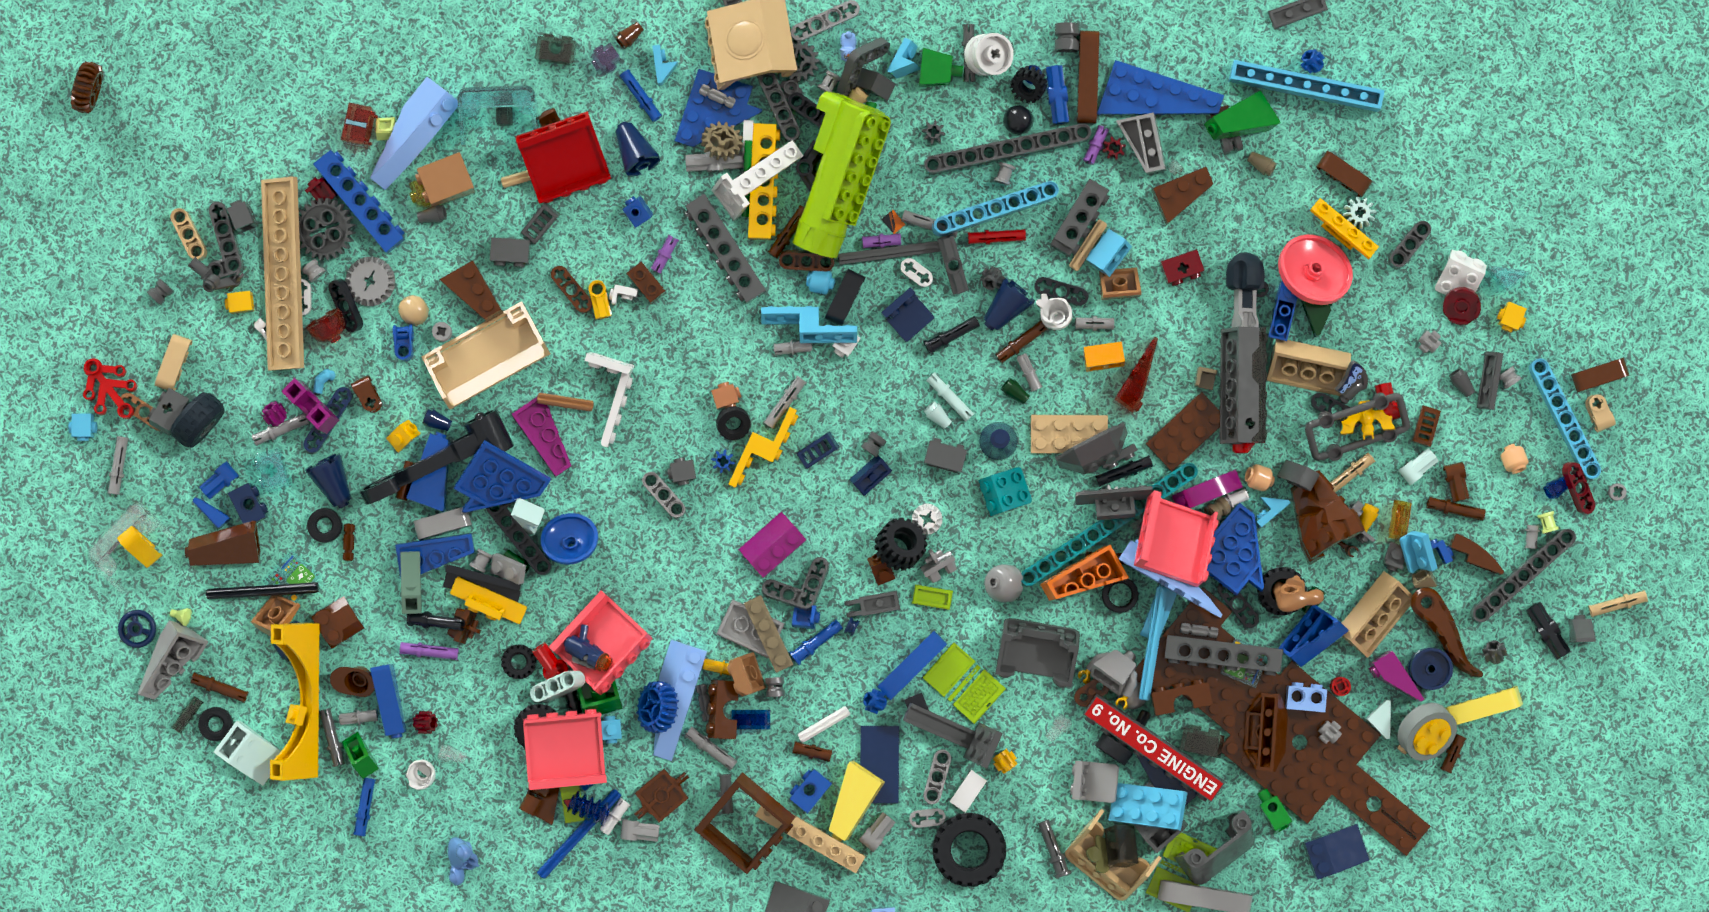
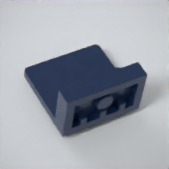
(907, 315)

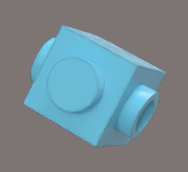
(82, 426)
(611, 729)

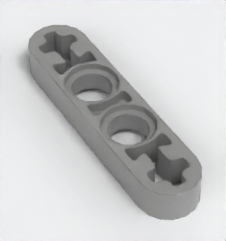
(826, 23)

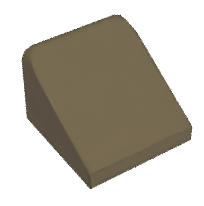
(1424, 579)

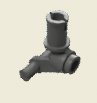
(211, 281)

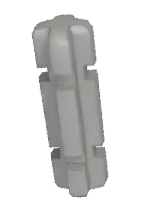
(717, 96)
(1199, 630)

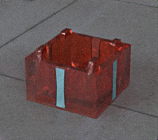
(358, 125)

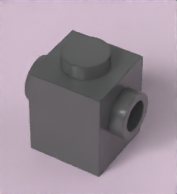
(681, 471)

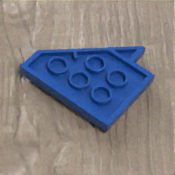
(703, 111)
(498, 479)
(1237, 552)

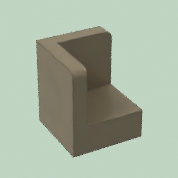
(1205, 378)

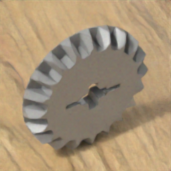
(383, 278)

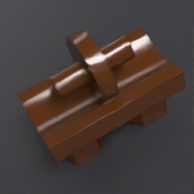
(470, 626)

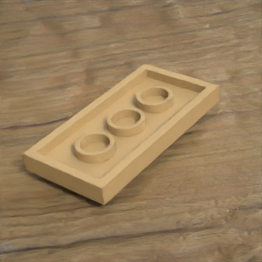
(1061, 432)

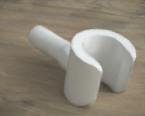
(260, 325)

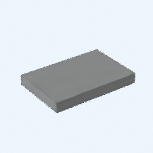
(739, 628)

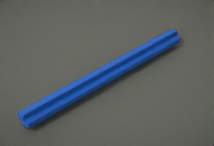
(576, 836)

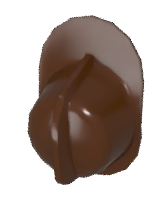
(352, 681)

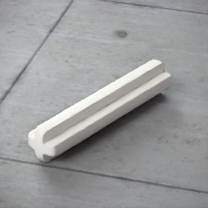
(824, 724)

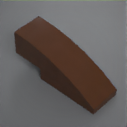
(1475, 554)

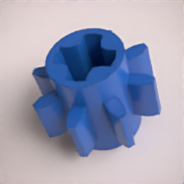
(1312, 61)
(726, 466)
(875, 701)

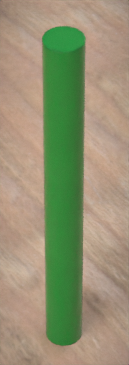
(747, 165)

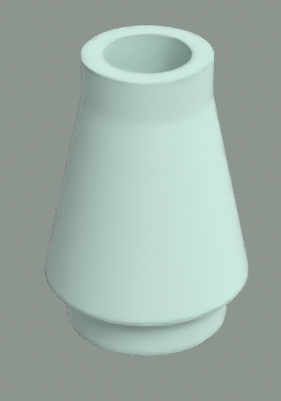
(937, 414)

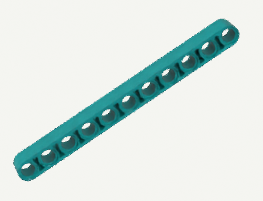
(1101, 531)

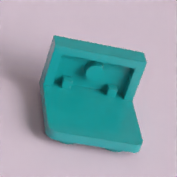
(1005, 491)

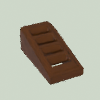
(1422, 441)

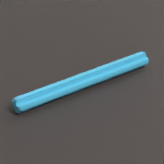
(1153, 643)

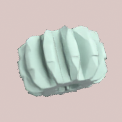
(1354, 207)

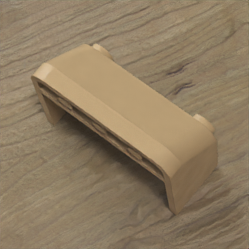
(1117, 881)

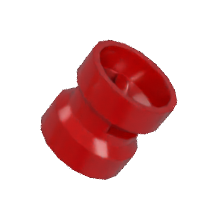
(1338, 688)

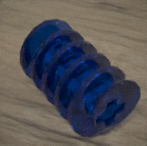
(589, 808)

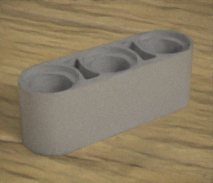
(659, 486)
(441, 523)
(937, 786)

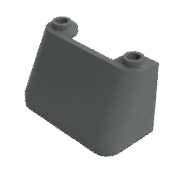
(1038, 650)
(1202, 868)

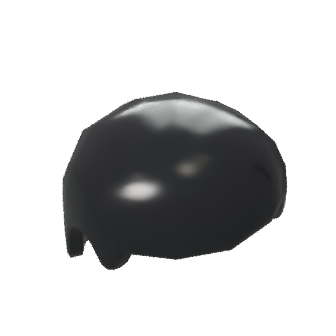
(1018, 119)

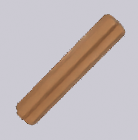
(566, 402)

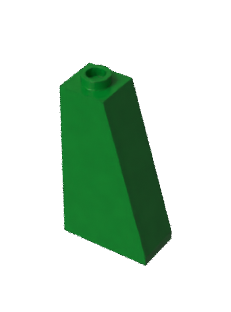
(1244, 118)

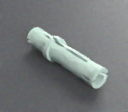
(951, 398)

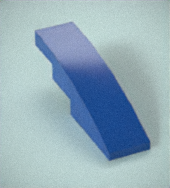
(912, 665)

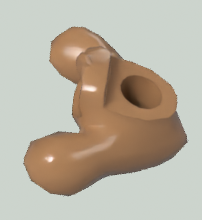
(1292, 595)

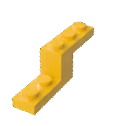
(763, 448)

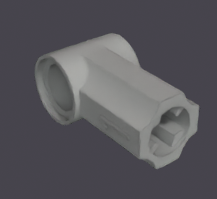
(635, 830)
(875, 834)

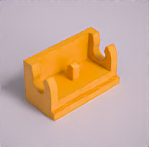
(1104, 356)

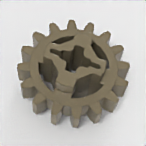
(722, 141)

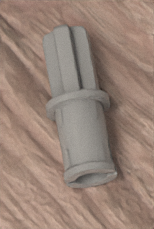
(791, 347)
(1029, 372)
(358, 717)

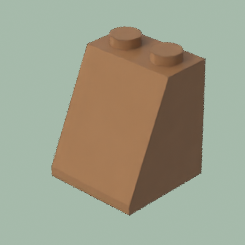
(445, 180)

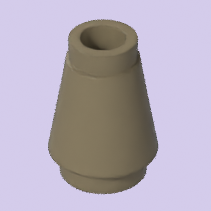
(1262, 163)

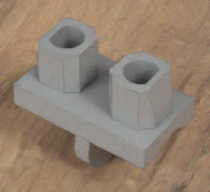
(936, 562)

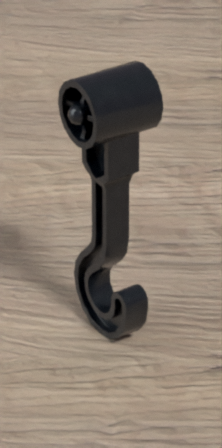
(483, 427)

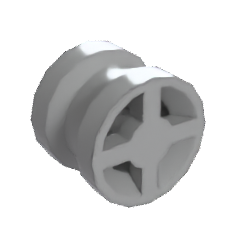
(313, 270)
(442, 334)
(1509, 377)

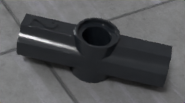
(1548, 630)

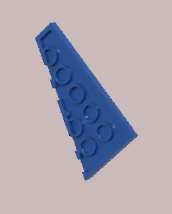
(1145, 92)

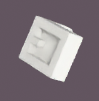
(625, 292)
(844, 349)

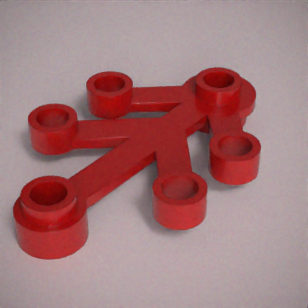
(106, 386)

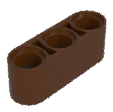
(1344, 173)
(797, 264)
(1600, 375)

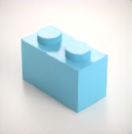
(1108, 252)

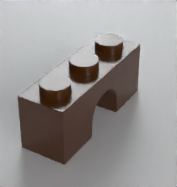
(1164, 699)
(718, 725)

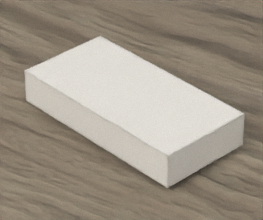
(968, 791)

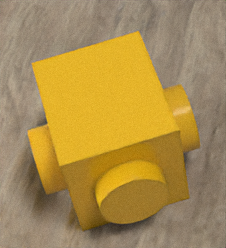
(1511, 317)

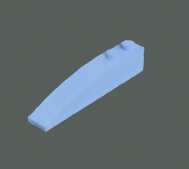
(414, 129)
(1185, 590)
(682, 671)

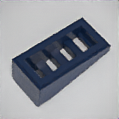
(832, 442)

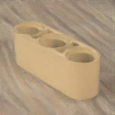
(181, 229)
(172, 362)

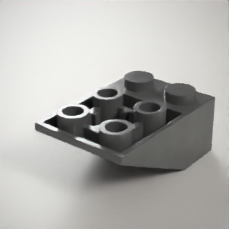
(1158, 837)

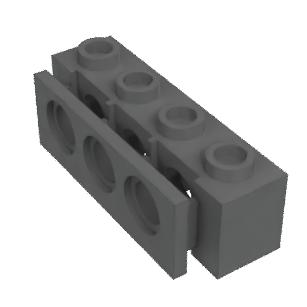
(1061, 241)

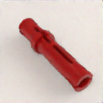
(996, 236)

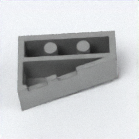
(1145, 141)

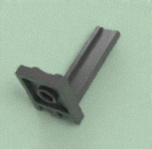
(979, 743)

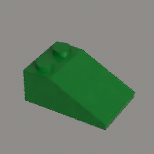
(603, 703)

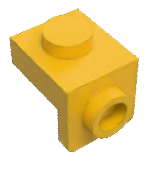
(403, 435)
(296, 715)

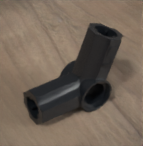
(811, 158)

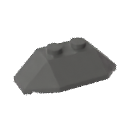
(1095, 451)

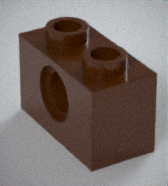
(646, 282)

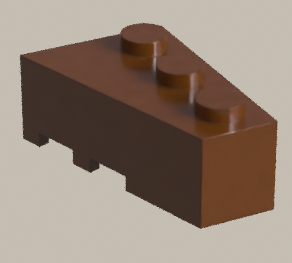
(1181, 192)
(473, 290)

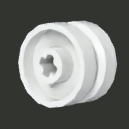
(988, 54)

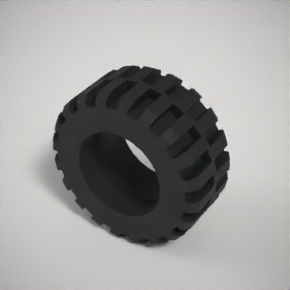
(969, 876)

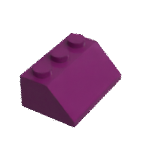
(772, 544)

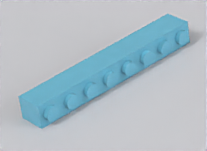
(1306, 86)

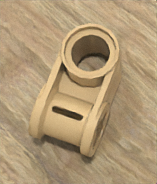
(1599, 414)

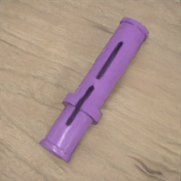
(428, 650)

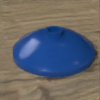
(568, 530)

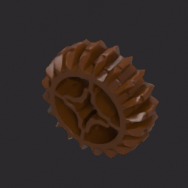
(86, 87)

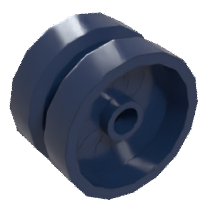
(1419, 673)

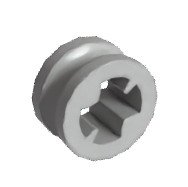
(1623, 493)

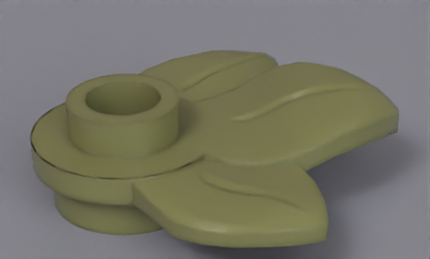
(1098, 854)

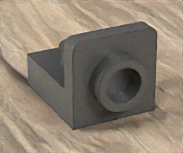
(1394, 557)

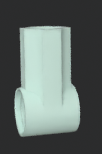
(1414, 469)

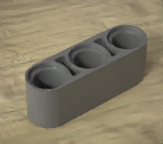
(1413, 236)
(1298, 475)

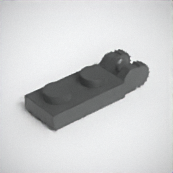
(875, 604)

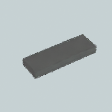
(1295, 12)
(1489, 380)

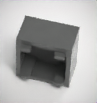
(945, 456)

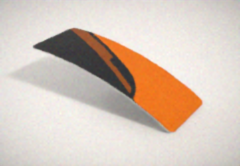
(893, 221)

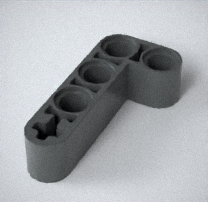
(223, 240)

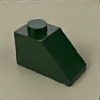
(1317, 316)

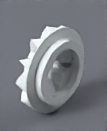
(936, 516)

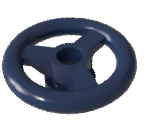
(135, 621)

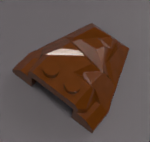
(1322, 518)

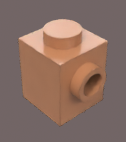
(726, 395)

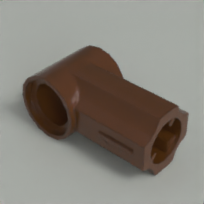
(1456, 479)

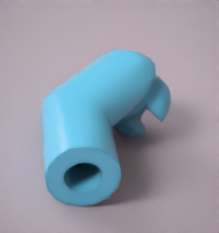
(321, 378)

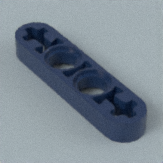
(336, 396)

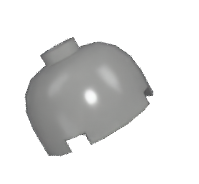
(1004, 583)

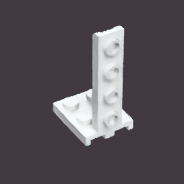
(733, 192)
(613, 366)

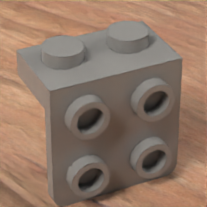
(1094, 781)

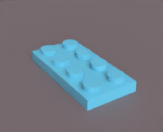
(1148, 806)

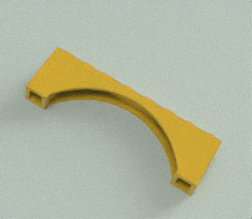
(300, 754)

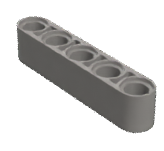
(1204, 897)

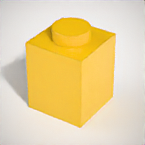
(239, 302)

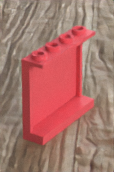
(1175, 540)
(612, 633)
(564, 749)

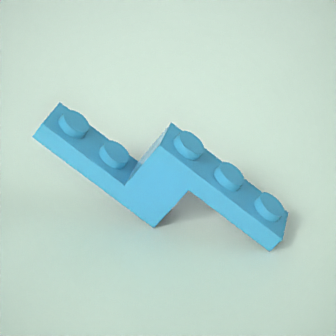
(808, 322)

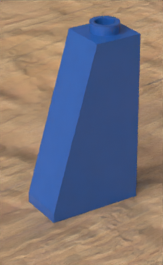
(432, 488)
(388, 700)

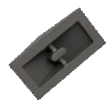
(875, 83)

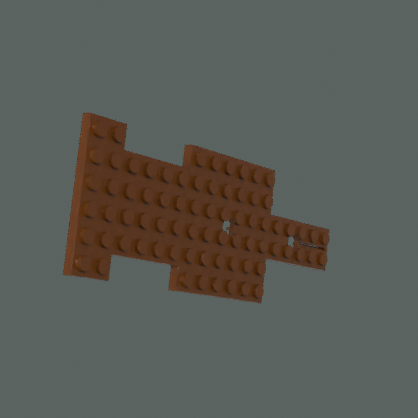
(1303, 776)

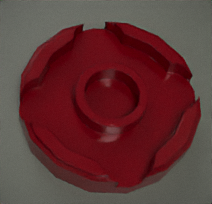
(1461, 305)

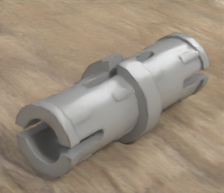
(1108, 323)

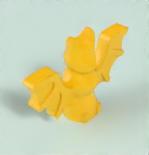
(1367, 418)

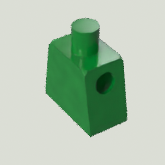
(937, 69)
(1278, 819)

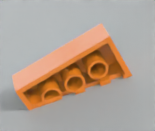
(1090, 572)

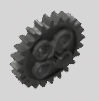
(331, 245)

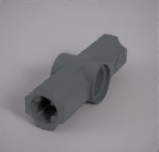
(950, 252)

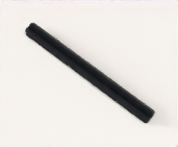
(265, 590)

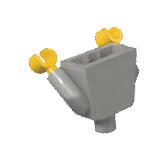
(1115, 672)

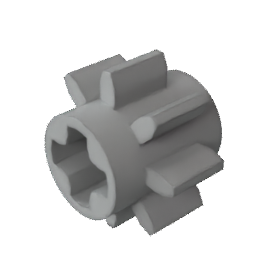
(1429, 341)
(1329, 732)

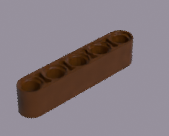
(1088, 77)

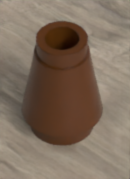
(628, 35)

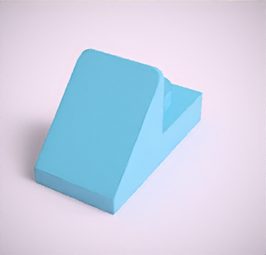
(902, 63)
(663, 70)
(1274, 506)

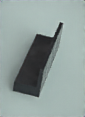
(501, 586)

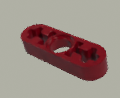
(1571, 483)

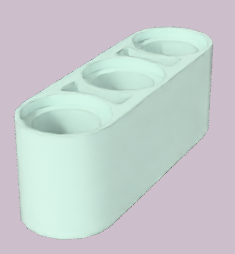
(550, 689)

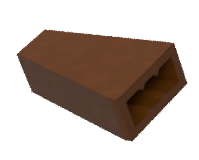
(227, 546)

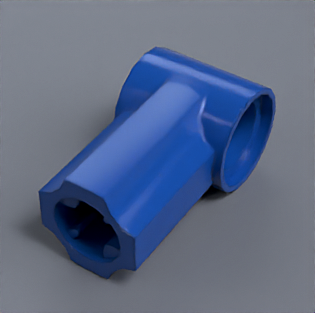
(220, 479)

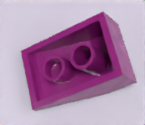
(1390, 670)

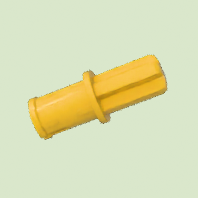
(716, 666)

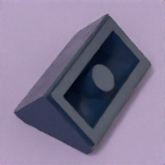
(870, 475)

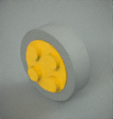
(1427, 731)

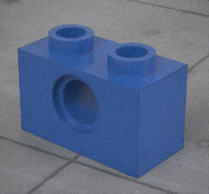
(806, 801)

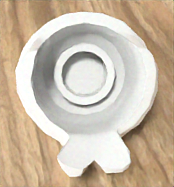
(1054, 307)

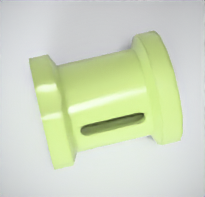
(1548, 522)

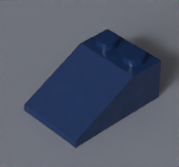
(1336, 851)

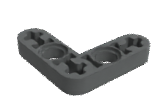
(856, 60)
(800, 594)

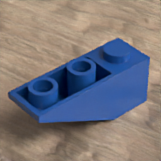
(1282, 313)

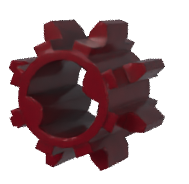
(1117, 144)
(425, 722)

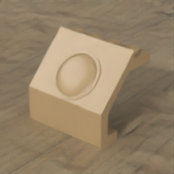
(750, 41)

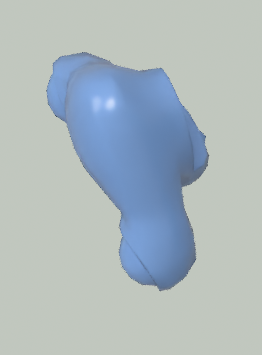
(460, 858)

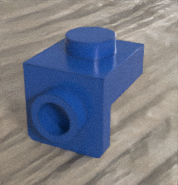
(1444, 551)
(805, 619)

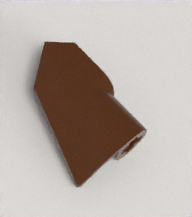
(541, 806)

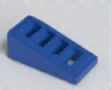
(217, 517)

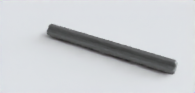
(888, 252)

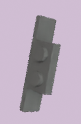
(1114, 502)

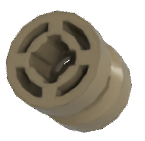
(1219, 505)

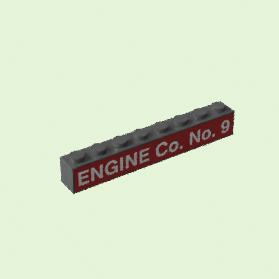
(1153, 747)

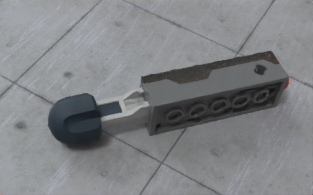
(1243, 359)

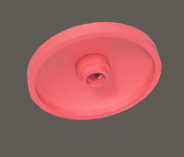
(1315, 269)

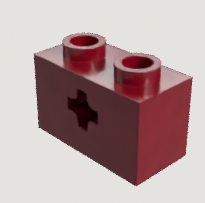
(1189, 259)

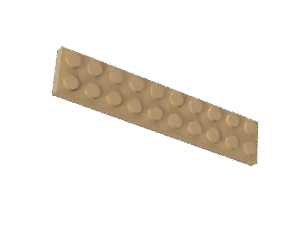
(282, 273)

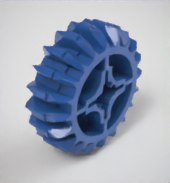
(657, 707)

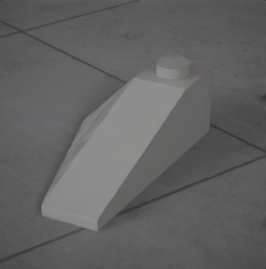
(173, 650)

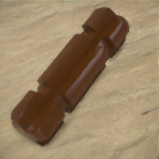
(348, 542)

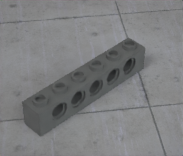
(703, 205)
(1273, 655)

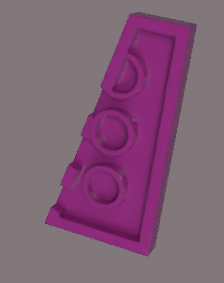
(540, 429)

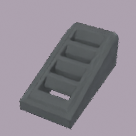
(549, 209)

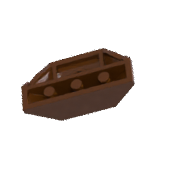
(1266, 732)

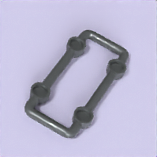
(1326, 420)

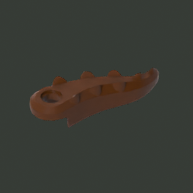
(1443, 627)

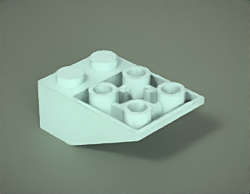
(247, 752)

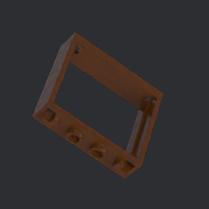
(725, 845)

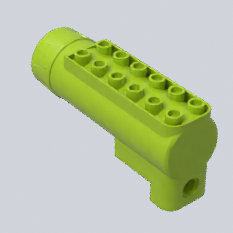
(851, 147)

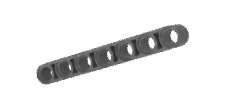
(1531, 571)

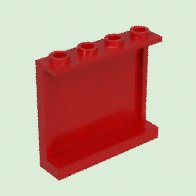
(563, 157)

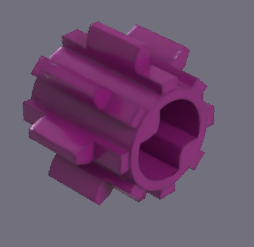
(274, 413)

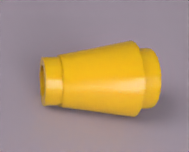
(1368, 516)

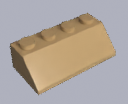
(1307, 366)
(1376, 613)

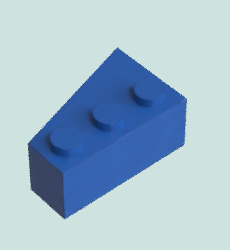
(1312, 636)

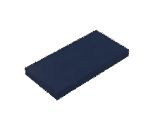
(881, 758)

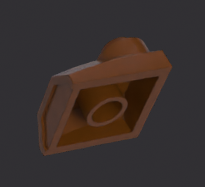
(337, 622)

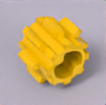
(1005, 761)

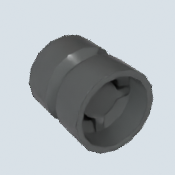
(1067, 36)

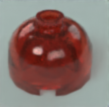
(327, 327)

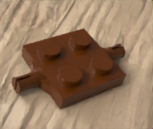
(661, 795)

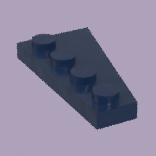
(1160, 780)

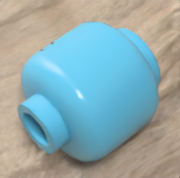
(820, 282)

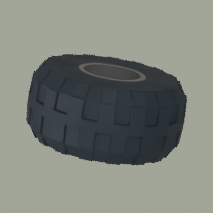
(197, 419)

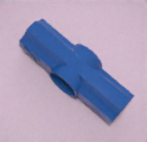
(1057, 94)

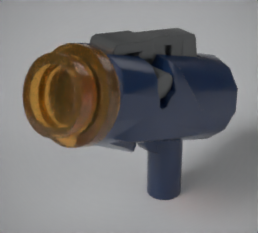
(586, 653)

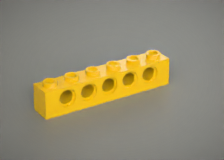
(755, 230)

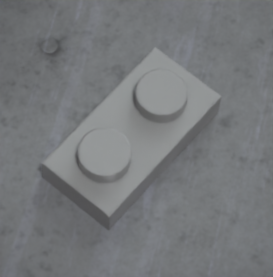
(508, 568)

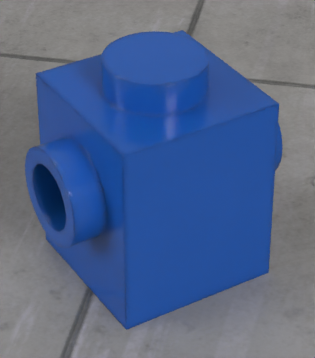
(635, 217)

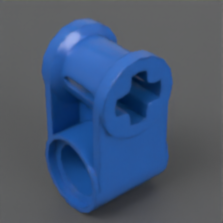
(403, 338)

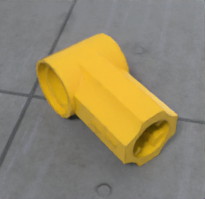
(600, 302)

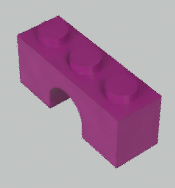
(311, 405)

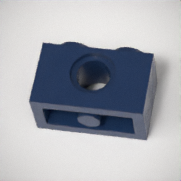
(240, 496)

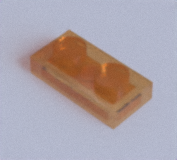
(1399, 519)

